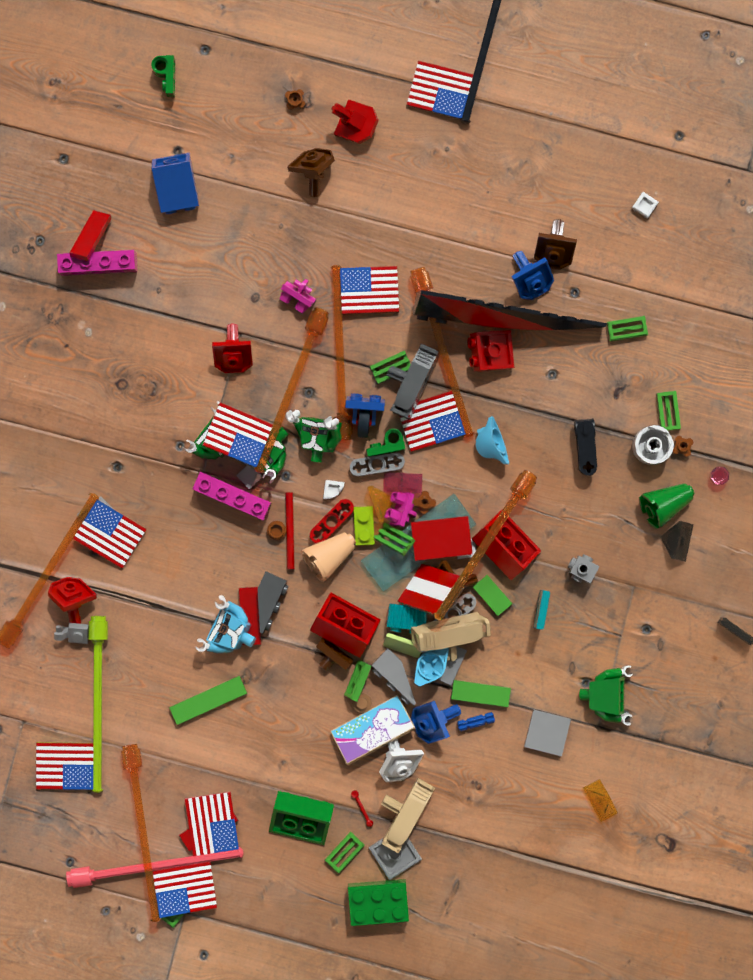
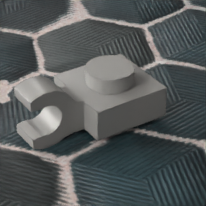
(74, 632)

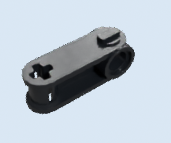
(586, 444)

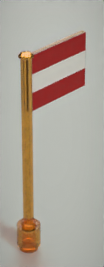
(435, 589)

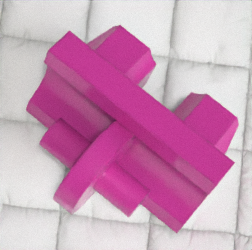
(290, 291)
(402, 510)

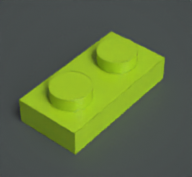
(364, 525)

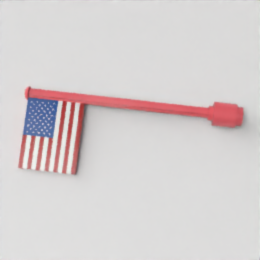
(211, 835)

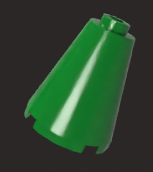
(665, 503)

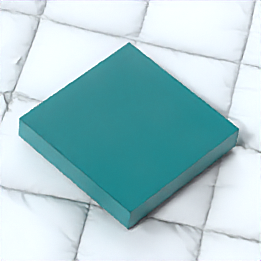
(541, 610)

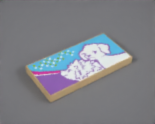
(372, 730)

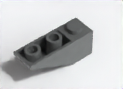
(269, 592)

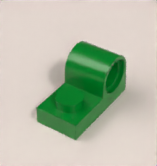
(169, 73)
(377, 449)

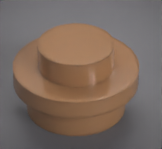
(363, 704)

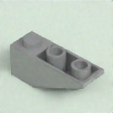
(393, 670)

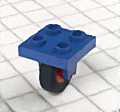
(364, 419)

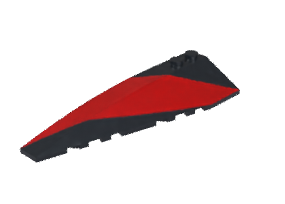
(494, 315)

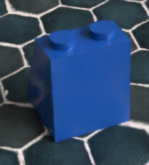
(175, 183)

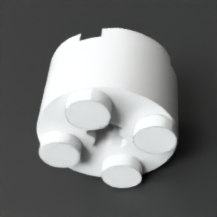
(662, 439)

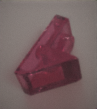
(402, 482)

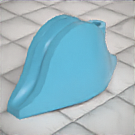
(490, 442)
(430, 666)

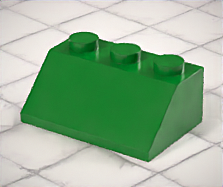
(301, 817)

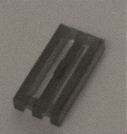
(734, 629)

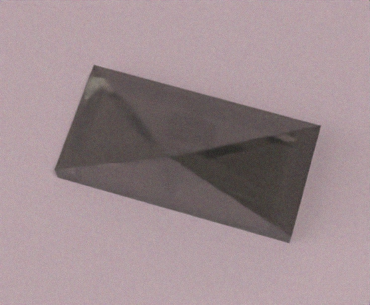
(678, 540)

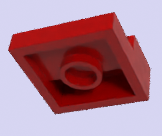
(491, 350)

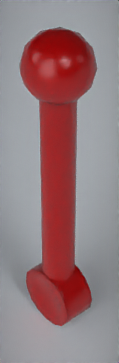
(369, 823)

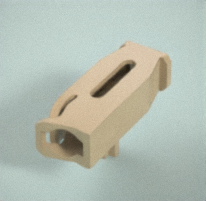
(450, 633)
(406, 814)

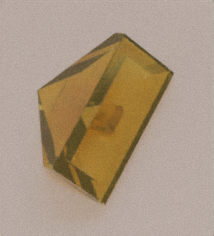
(380, 501)
(600, 800)

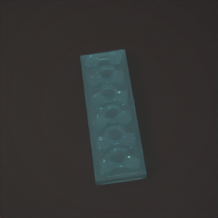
(389, 566)

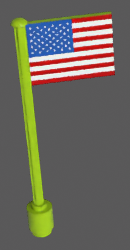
(77, 764)

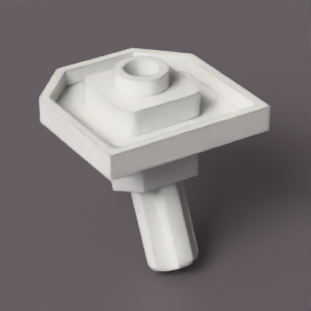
(399, 763)

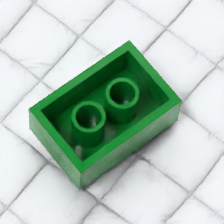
(378, 902)

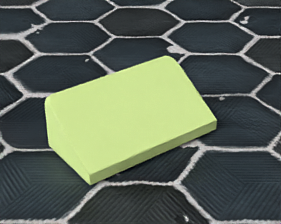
(401, 645)

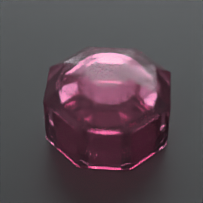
(719, 475)

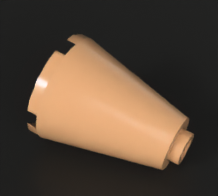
(328, 554)

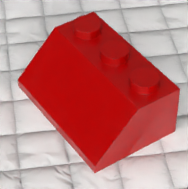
(510, 548)
(345, 625)

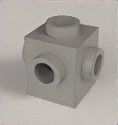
(589, 572)

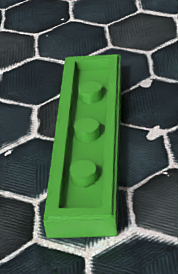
(208, 700)

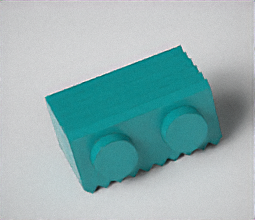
(404, 617)

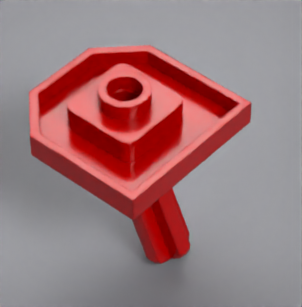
(356, 121)
(232, 355)
(70, 595)

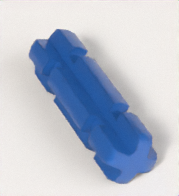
(476, 721)

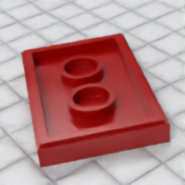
(441, 538)

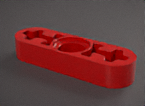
(317, 527)

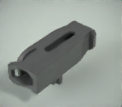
(413, 380)

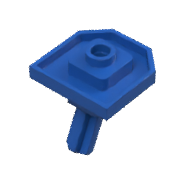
(532, 278)
(431, 721)

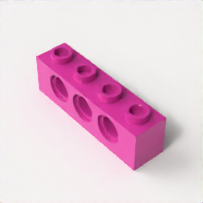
(99, 263)
(232, 496)

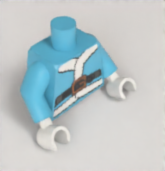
(228, 630)

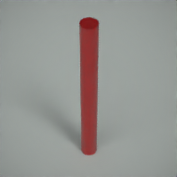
(290, 530)

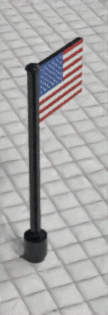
(447, 89)

